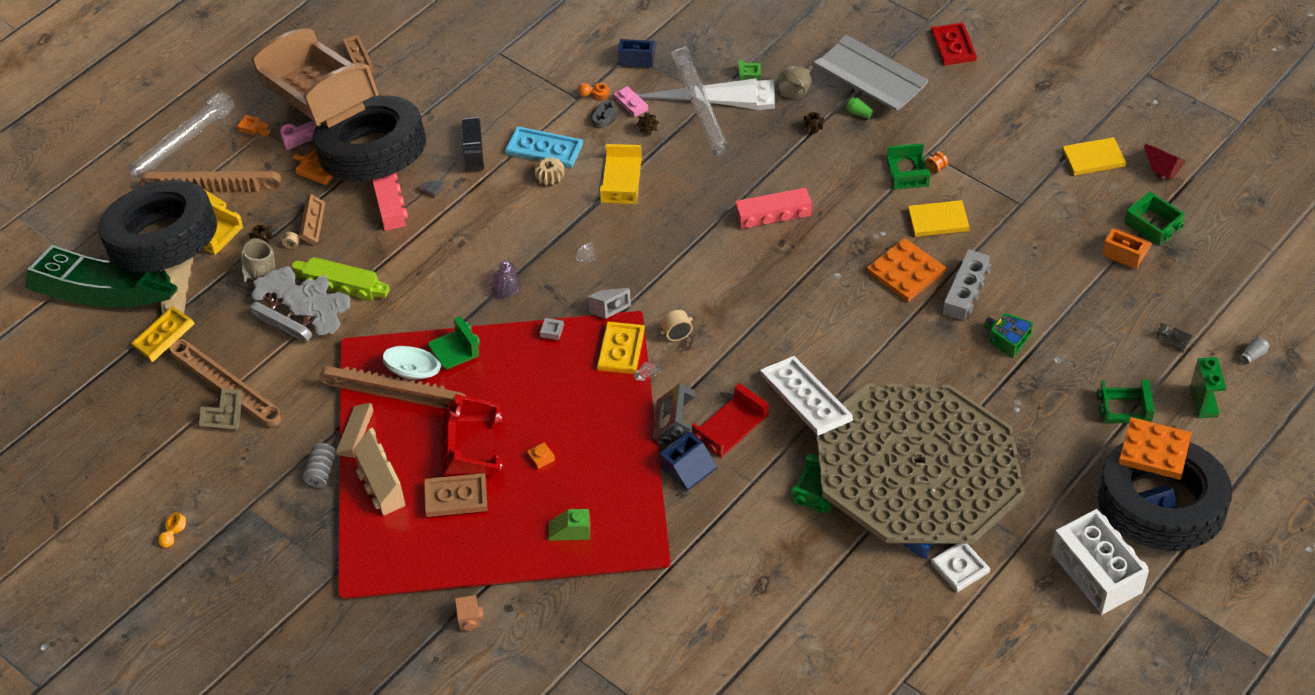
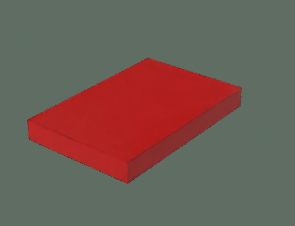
(953, 44)

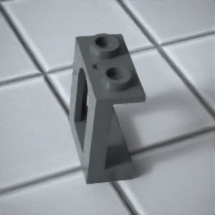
(672, 403)

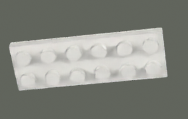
(806, 395)

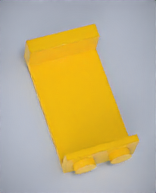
(621, 174)

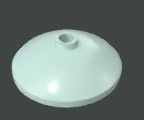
(411, 362)

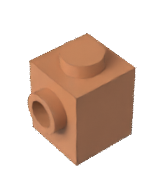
(469, 613)

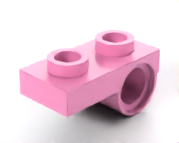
(295, 136)

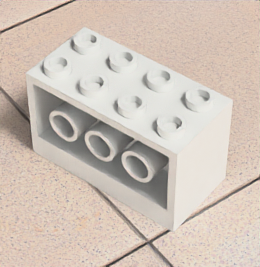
(1099, 561)

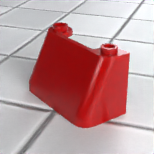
(469, 437)

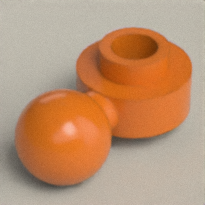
(599, 91)

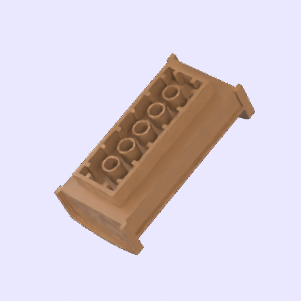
(313, 77)

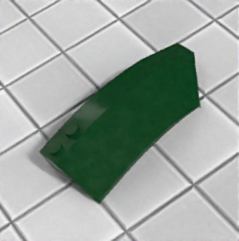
(95, 281)

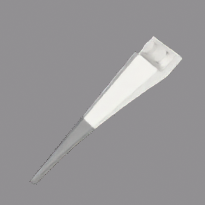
(743, 93)

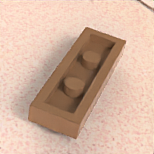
(357, 51)
(312, 219)

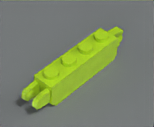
(342, 278)

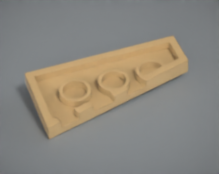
(179, 276)

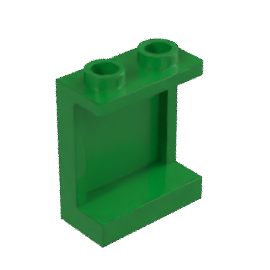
(808, 488)

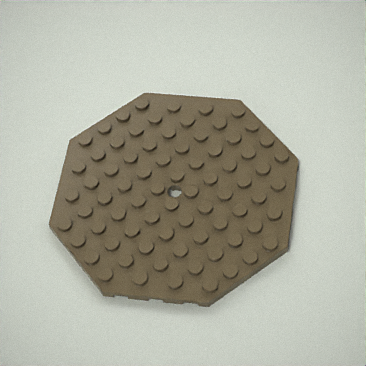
(952, 497)

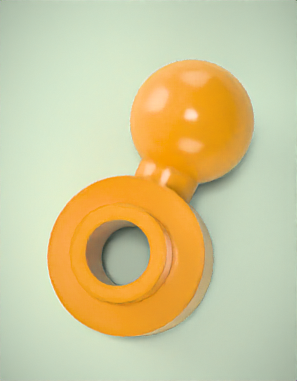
(174, 524)

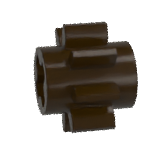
(813, 122)
(647, 123)
(261, 232)

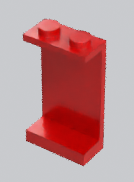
(732, 421)

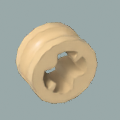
(290, 240)

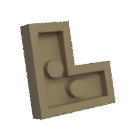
(227, 415)

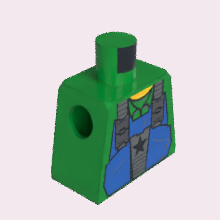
(1009, 333)

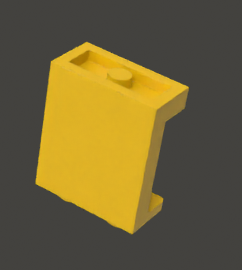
(228, 226)

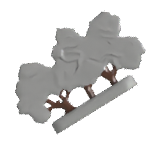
(305, 300)

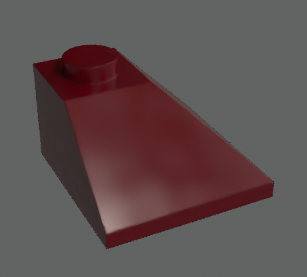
(1162, 162)

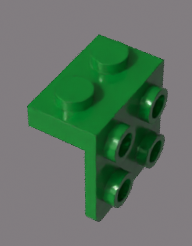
(456, 346)

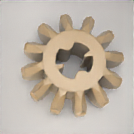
(549, 171)

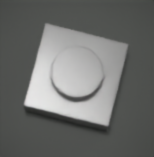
(552, 329)

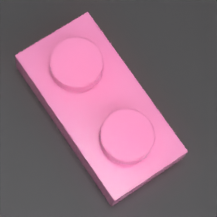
(630, 101)

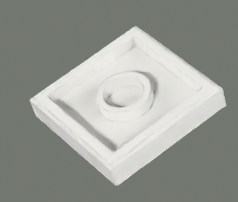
(960, 566)

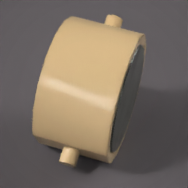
(676, 325)

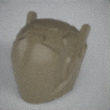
(794, 82)
(257, 259)

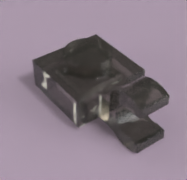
(1175, 339)

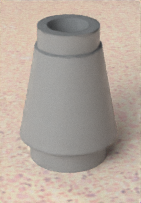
(1254, 350)

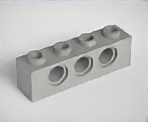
(966, 285)

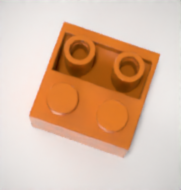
(1125, 248)

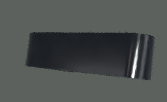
(472, 144)

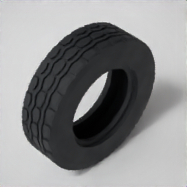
(377, 157)
(163, 247)
(1162, 526)

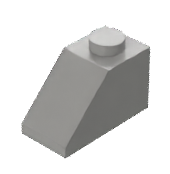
(609, 302)

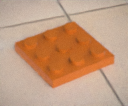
(906, 269)
(1155, 448)

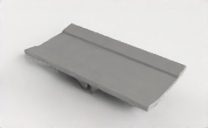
(872, 73)

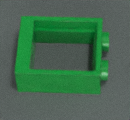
(1162, 208)

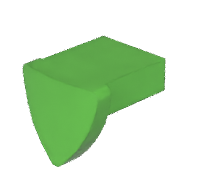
(749, 70)

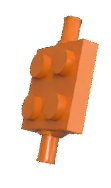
(311, 168)

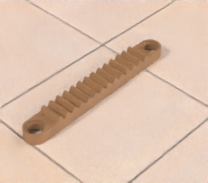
(220, 179)
(220, 379)
(387, 387)

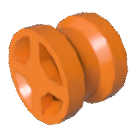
(936, 162)

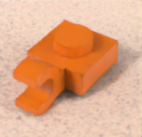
(253, 124)

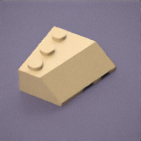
(378, 474)

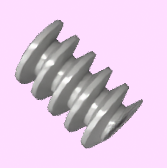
(319, 465)

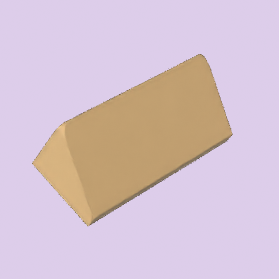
(355, 429)

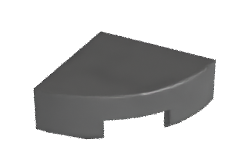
(432, 187)

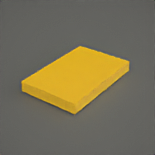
(1094, 156)
(938, 218)
(162, 333)
(621, 347)

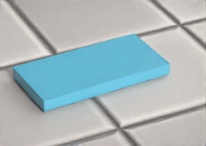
(537, 144)

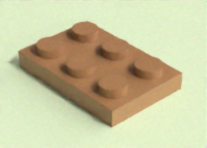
(455, 495)

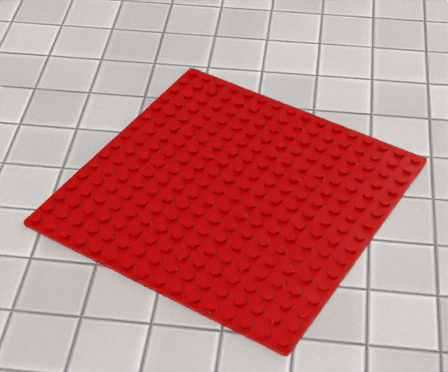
(546, 393)

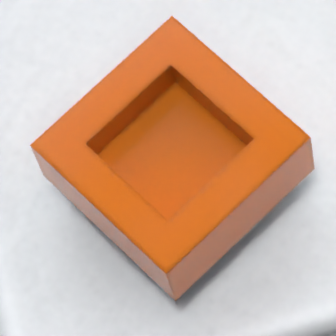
(541, 455)

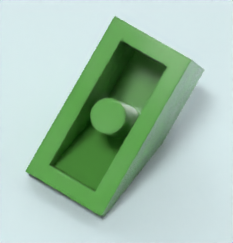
(570, 525)

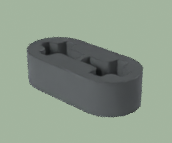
(607, 115)

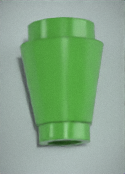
(859, 108)

